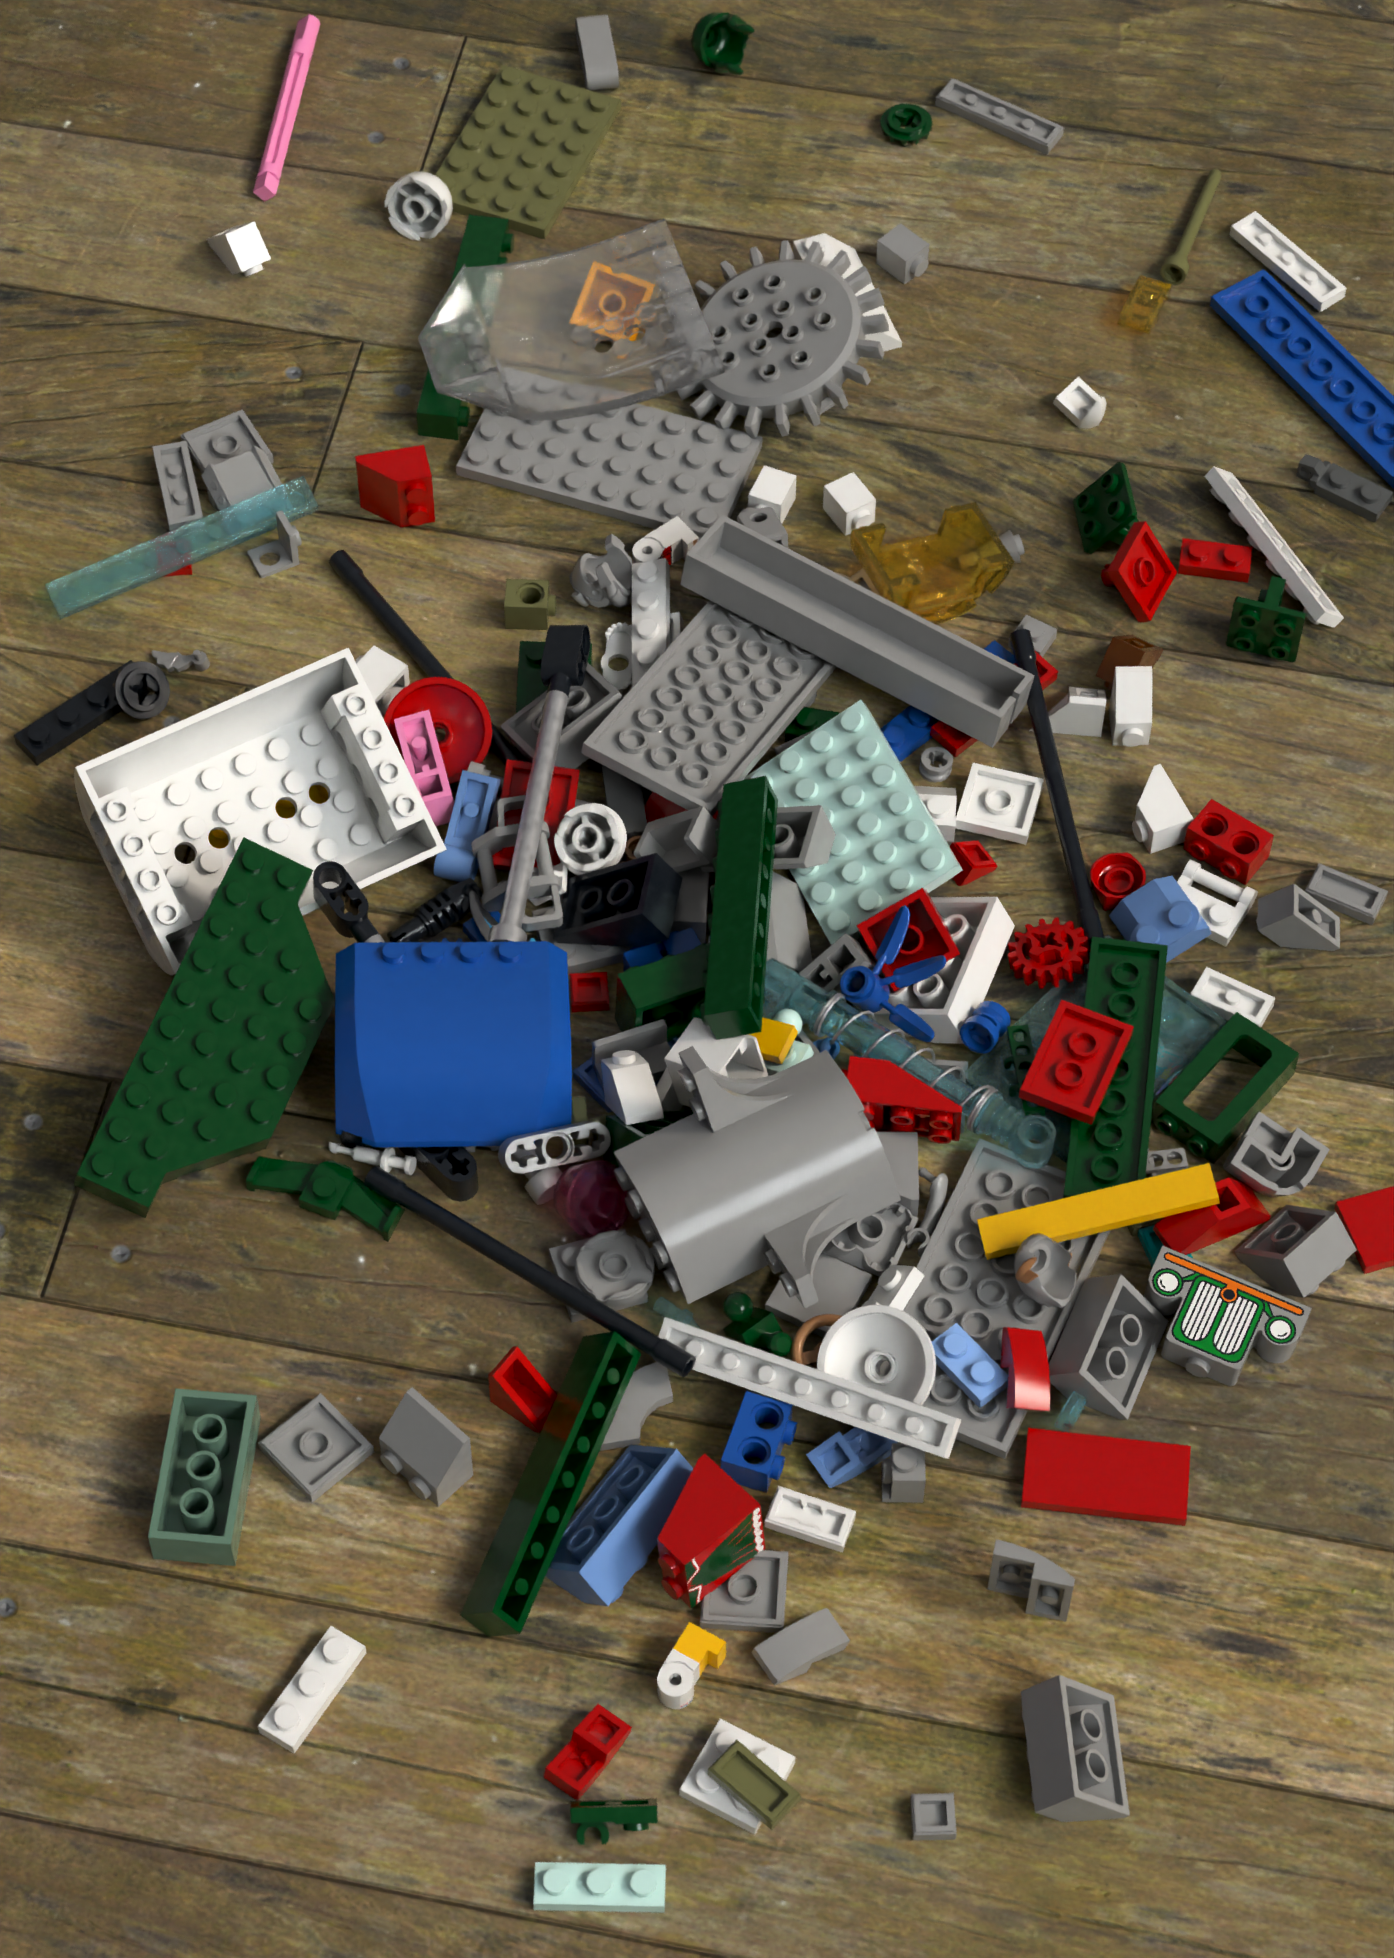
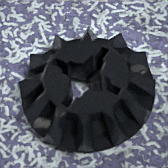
(153, 680)

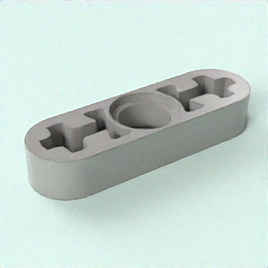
(526, 1142)

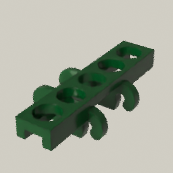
(1021, 1062)

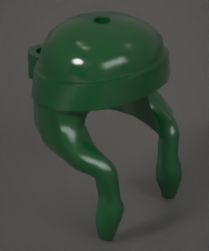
(721, 41)

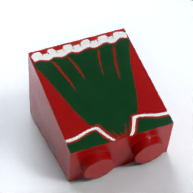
(708, 1534)

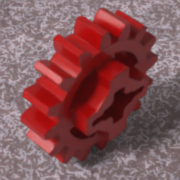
(1049, 953)

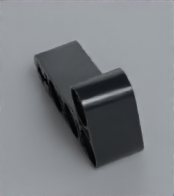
(438, 1167)

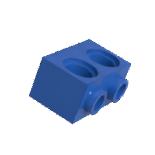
(753, 1441)

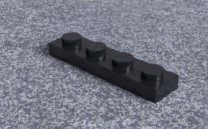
(73, 719)

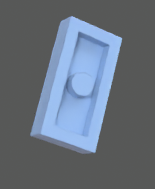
(969, 1365)

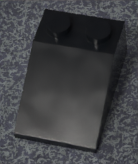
(621, 904)

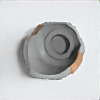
(1044, 1271)

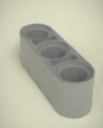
(597, 52)

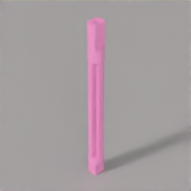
(286, 107)

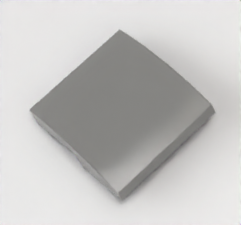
(1031, 1576)

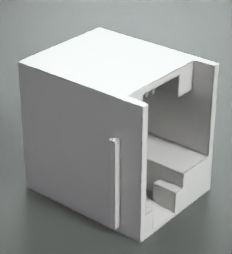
(731, 1057)

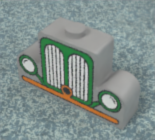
(1220, 1317)

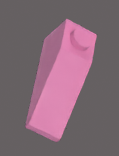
(426, 764)

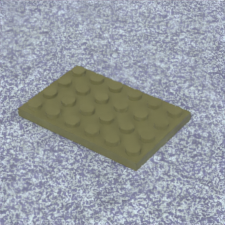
(526, 149)

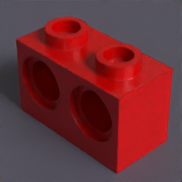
(1229, 839)

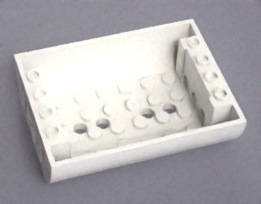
(229, 773)

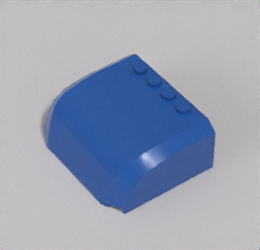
(451, 1042)

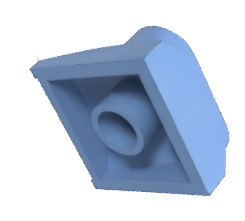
(1160, 916)

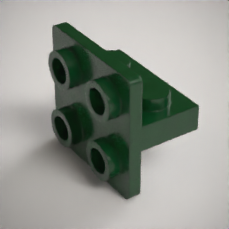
(1106, 509)
(1265, 625)

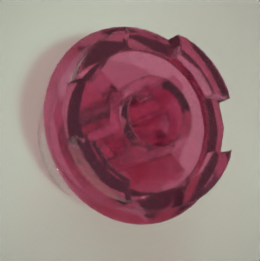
(591, 1198)

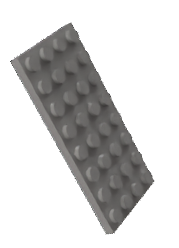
(617, 463)
(707, 708)
(984, 1293)

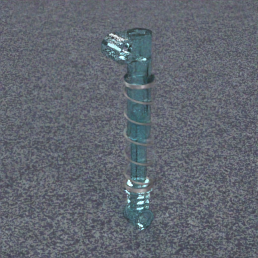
(831, 1016)

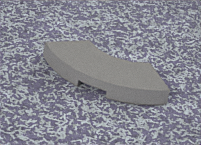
(644, 1394)

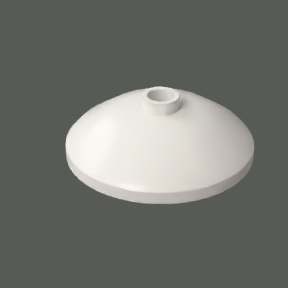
(878, 1334)

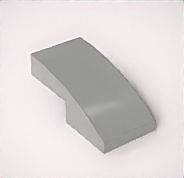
(800, 1645)

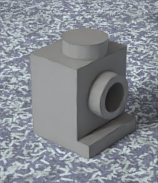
(903, 1475)

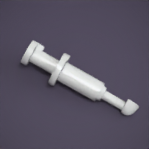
(385, 1159)

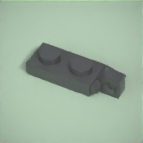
(1344, 488)

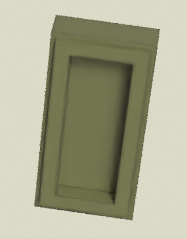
(754, 1784)

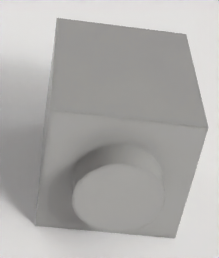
(902, 254)

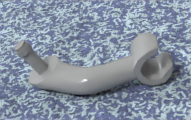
(933, 1211)

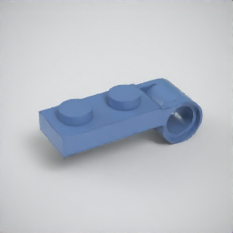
(468, 821)

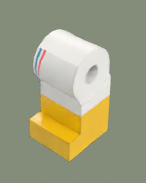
(686, 1664)

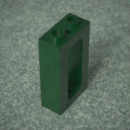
(1214, 1137)

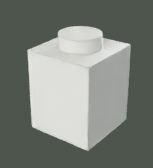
(773, 490)
(849, 503)

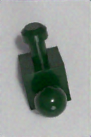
(754, 1325)

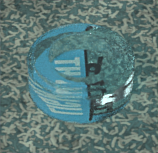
(1071, 1412)

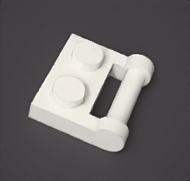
(1218, 915)

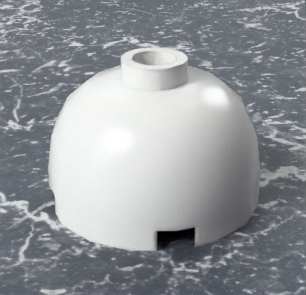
(419, 205)

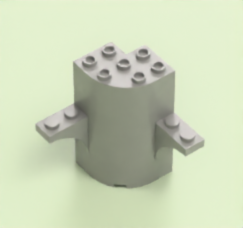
(755, 1176)

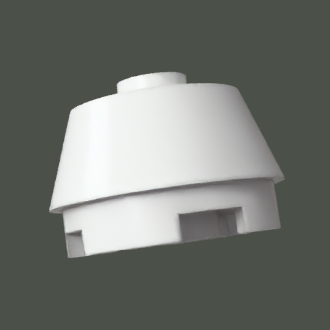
(590, 838)

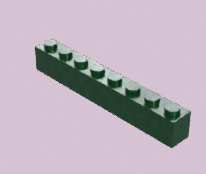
(483, 244)
(740, 909)
(550, 1485)

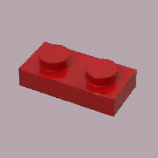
(1215, 560)

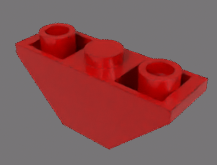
(1204, 1226)

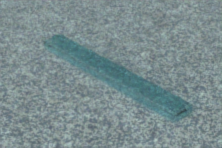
(180, 547)

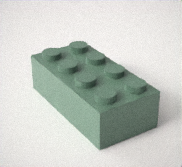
(204, 1477)

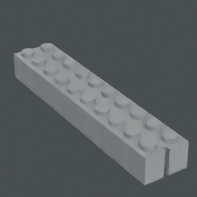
(857, 630)

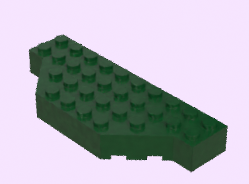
(221, 1041)

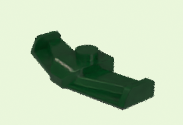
(326, 1190)

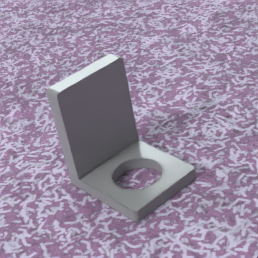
(285, 547)

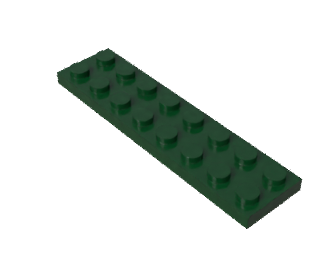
(1128, 986)

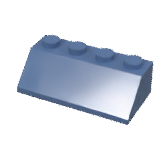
(619, 1524)

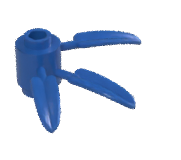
(871, 993)

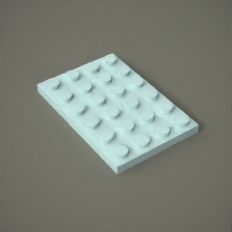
(882, 828)

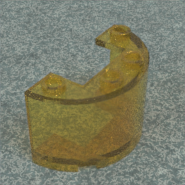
(938, 572)

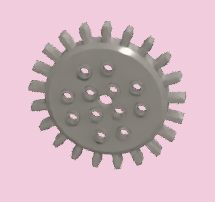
(829, 347)

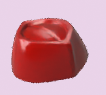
(1116, 877)

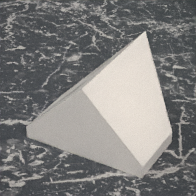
(1079, 712)

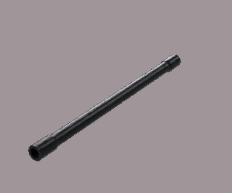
(354, 577)
(1087, 915)
(659, 1349)

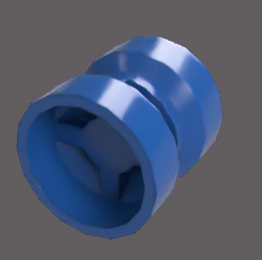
(985, 1027)

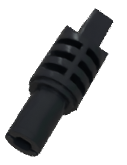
(437, 913)

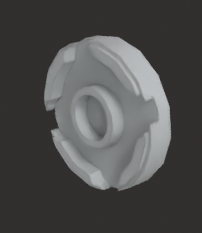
(614, 1268)

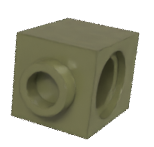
(528, 604)

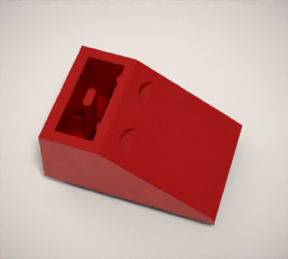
(902, 1102)

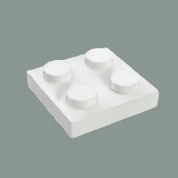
(999, 803)
(708, 1794)

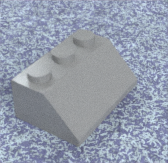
(584, 713)
(801, 838)
(788, 925)
(1107, 1345)
(1074, 1751)

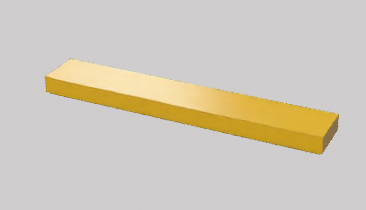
(1100, 1210)

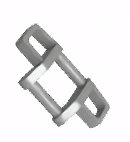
(540, 886)

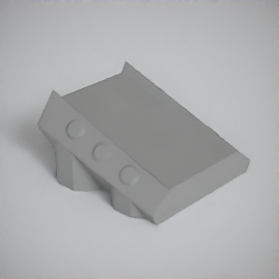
(239, 478)
(875, 1240)

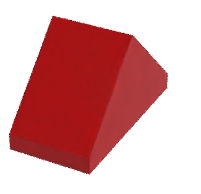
(521, 1390)

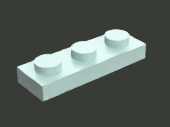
(599, 1887)

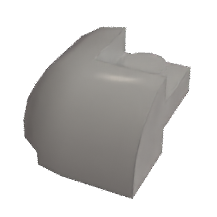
(1274, 1158)

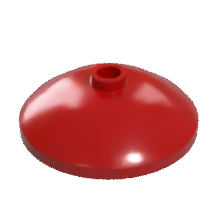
(452, 709)

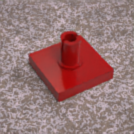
(1140, 572)

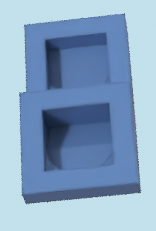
(849, 1455)

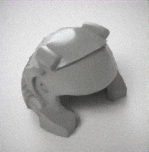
(604, 578)

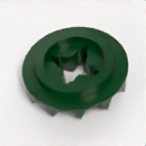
(903, 115)

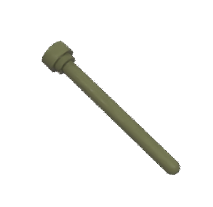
(1176, 266)

